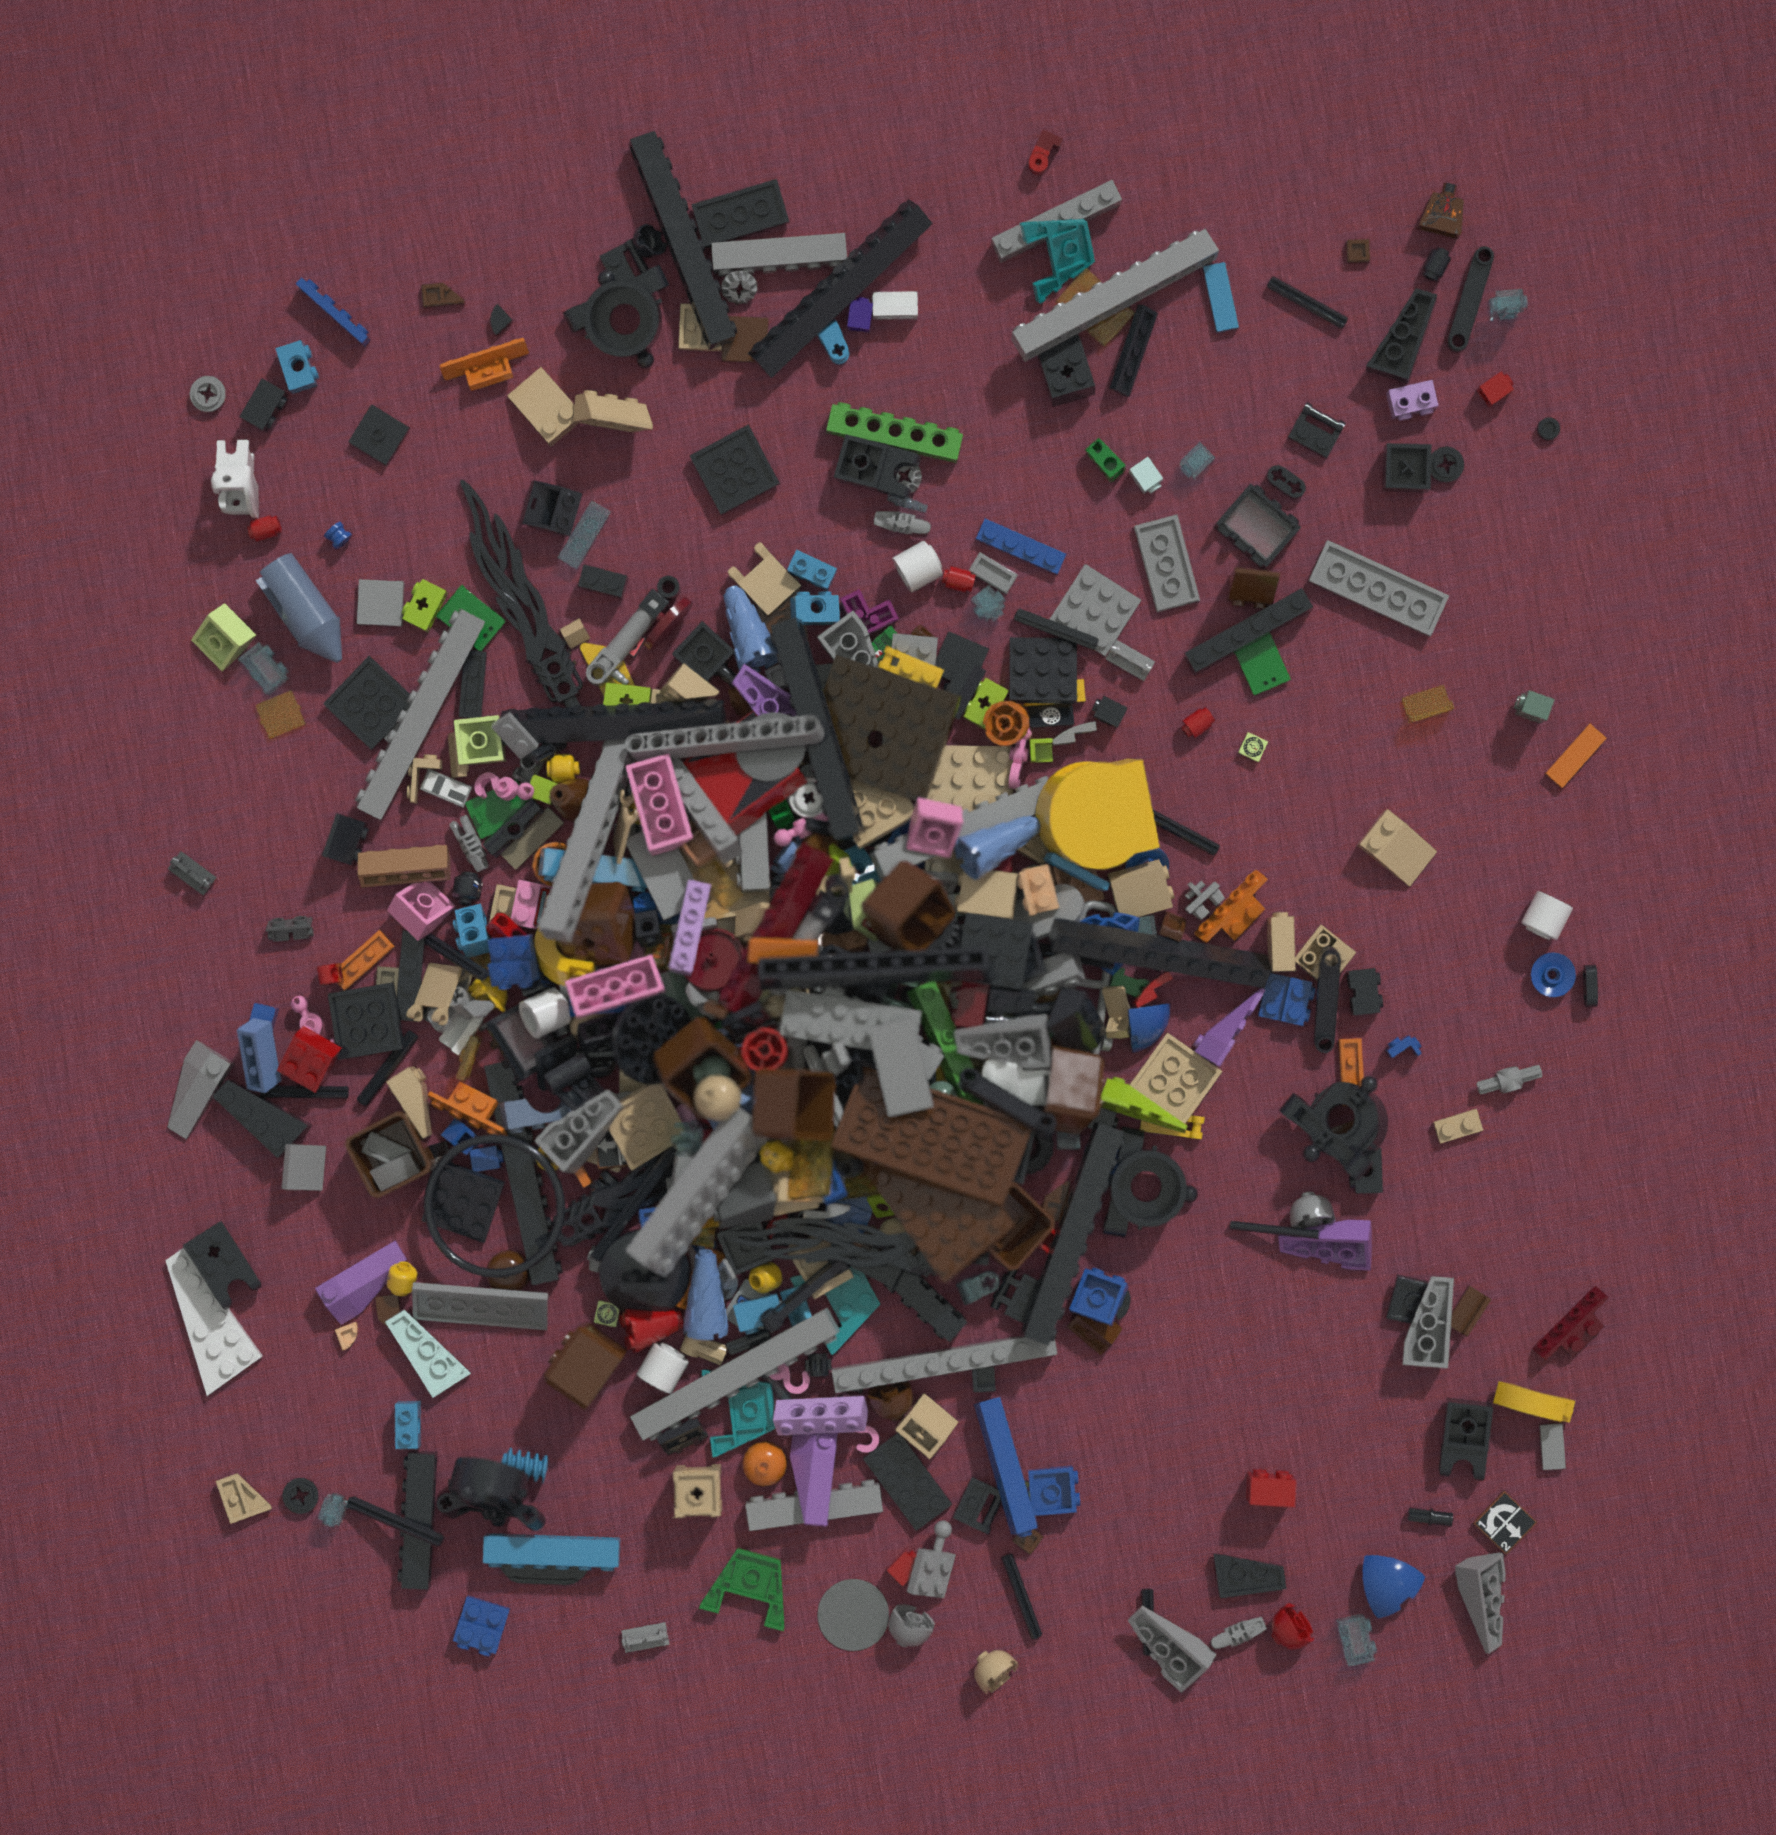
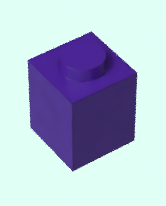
(860, 315)

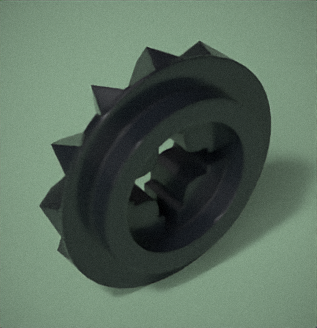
(1451, 455)
(296, 1505)

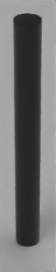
(1274, 1229)

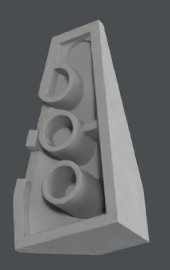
(850, 640)
(1012, 1041)
(199, 1080)
(576, 1136)
(1429, 1333)
(1480, 1587)
(1176, 1650)

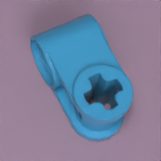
(832, 339)

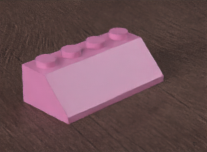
(659, 804)
(614, 986)

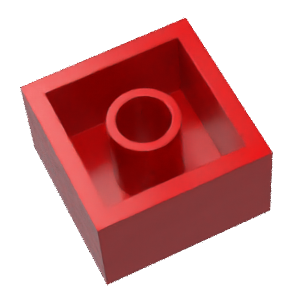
(309, 1059)
(1270, 1488)

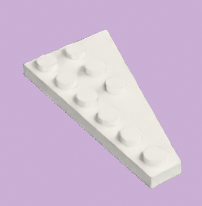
(214, 1333)

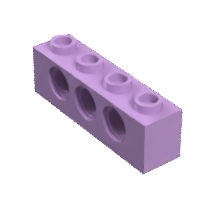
(689, 928)
(820, 1415)

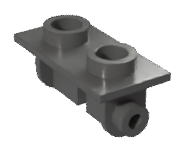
(191, 873)
(279, 929)

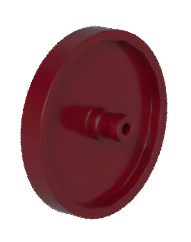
(667, 623)
(715, 959)

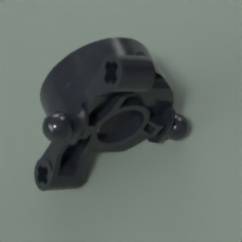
(596, 314)
(1349, 1148)
(1124, 1206)
(490, 1489)

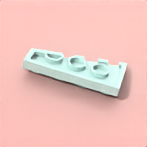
(429, 1358)

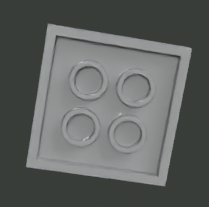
(1096, 607)

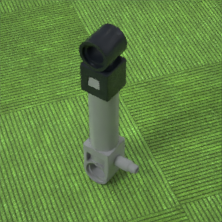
(611, 657)
(822, 912)

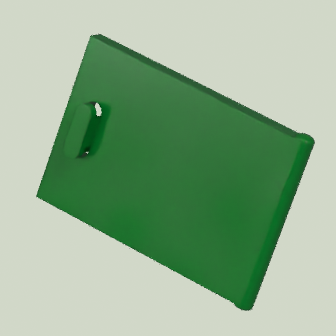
(467, 601)
(1261, 664)
(492, 812)

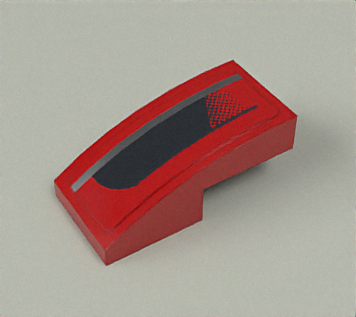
(1147, 993)

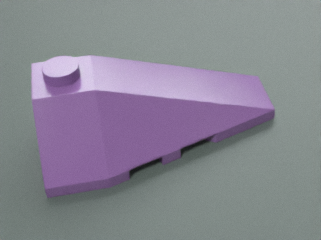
(762, 694)
(1219, 1038)
(1339, 1242)
(355, 1287)
(813, 1466)

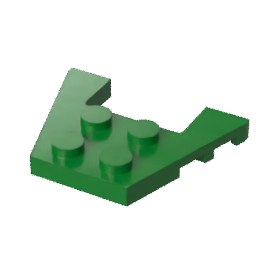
(752, 1577)

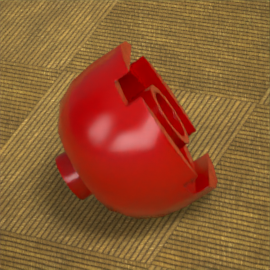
(764, 1049)
(1290, 1628)

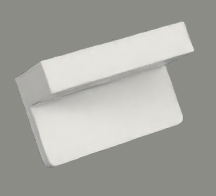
(895, 305)
(459, 1032)

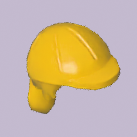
(485, 992)

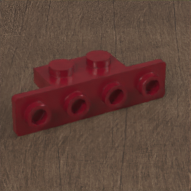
(1575, 1327)

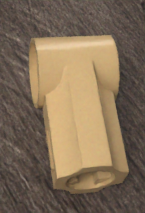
(706, 1349)

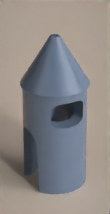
(302, 607)

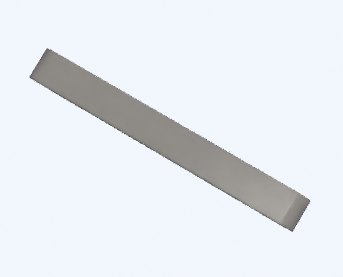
(733, 743)

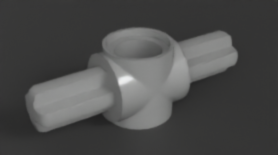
(1509, 1079)

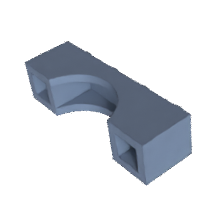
(520, 1114)

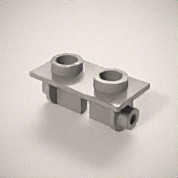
(1130, 660)
(645, 1637)

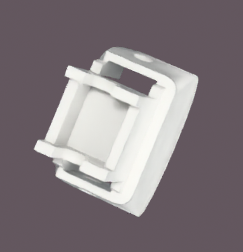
(236, 480)
(1025, 1083)

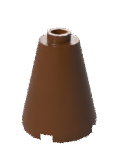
(569, 796)

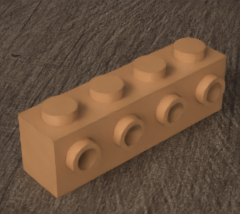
(404, 866)

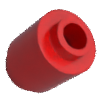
(264, 528)
(958, 579)
(1197, 722)

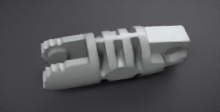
(901, 522)
(470, 843)
(1239, 1633)

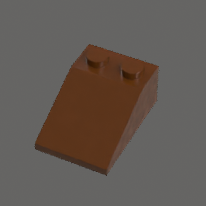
(1252, 587)

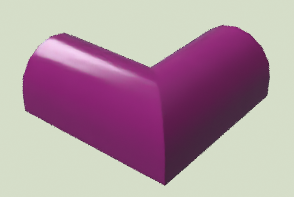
(873, 618)

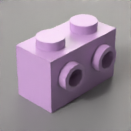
(1412, 400)

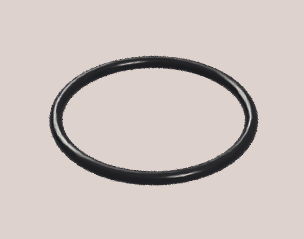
(430, 1221)

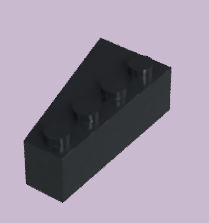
(1401, 346)
(261, 1117)
(929, 1304)

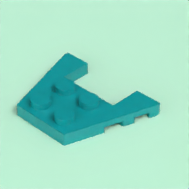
(1068, 251)
(852, 1303)
(750, 1414)

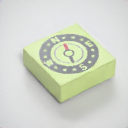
(1253, 747)
(606, 1314)

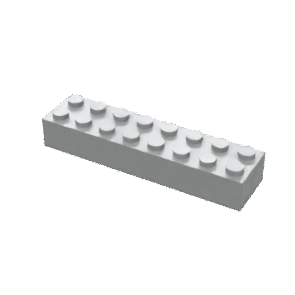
(696, 1194)

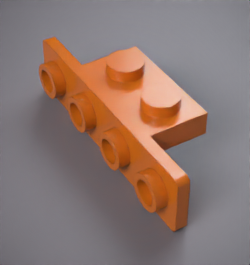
(487, 365)
(1236, 911)
(470, 1105)

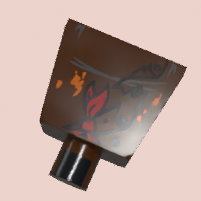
(1443, 213)

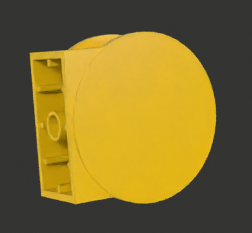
(1097, 813)

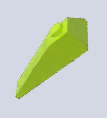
(1129, 1102)

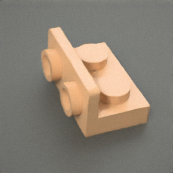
(1038, 889)

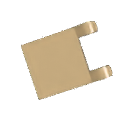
(767, 583)
(623, 825)
(436, 992)

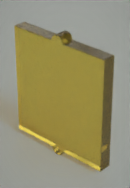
(280, 714)

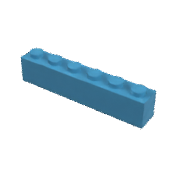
(606, 871)
(551, 1550)

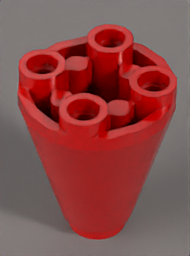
(648, 1327)

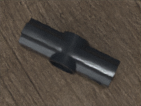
(523, 817)

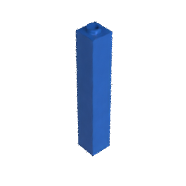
(1006, 1467)

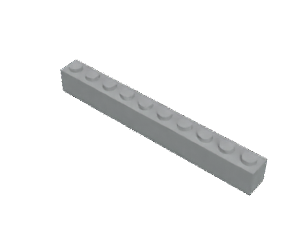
(1114, 295)
(420, 713)
(986, 815)
(586, 842)
(939, 1362)
(734, 1374)

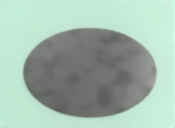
(772, 762)
(853, 1614)

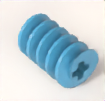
(530, 1466)

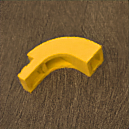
(555, 965)
(1534, 1402)

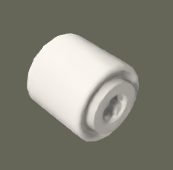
(918, 566)
(797, 800)
(1546, 916)
(544, 1012)
(663, 1367)

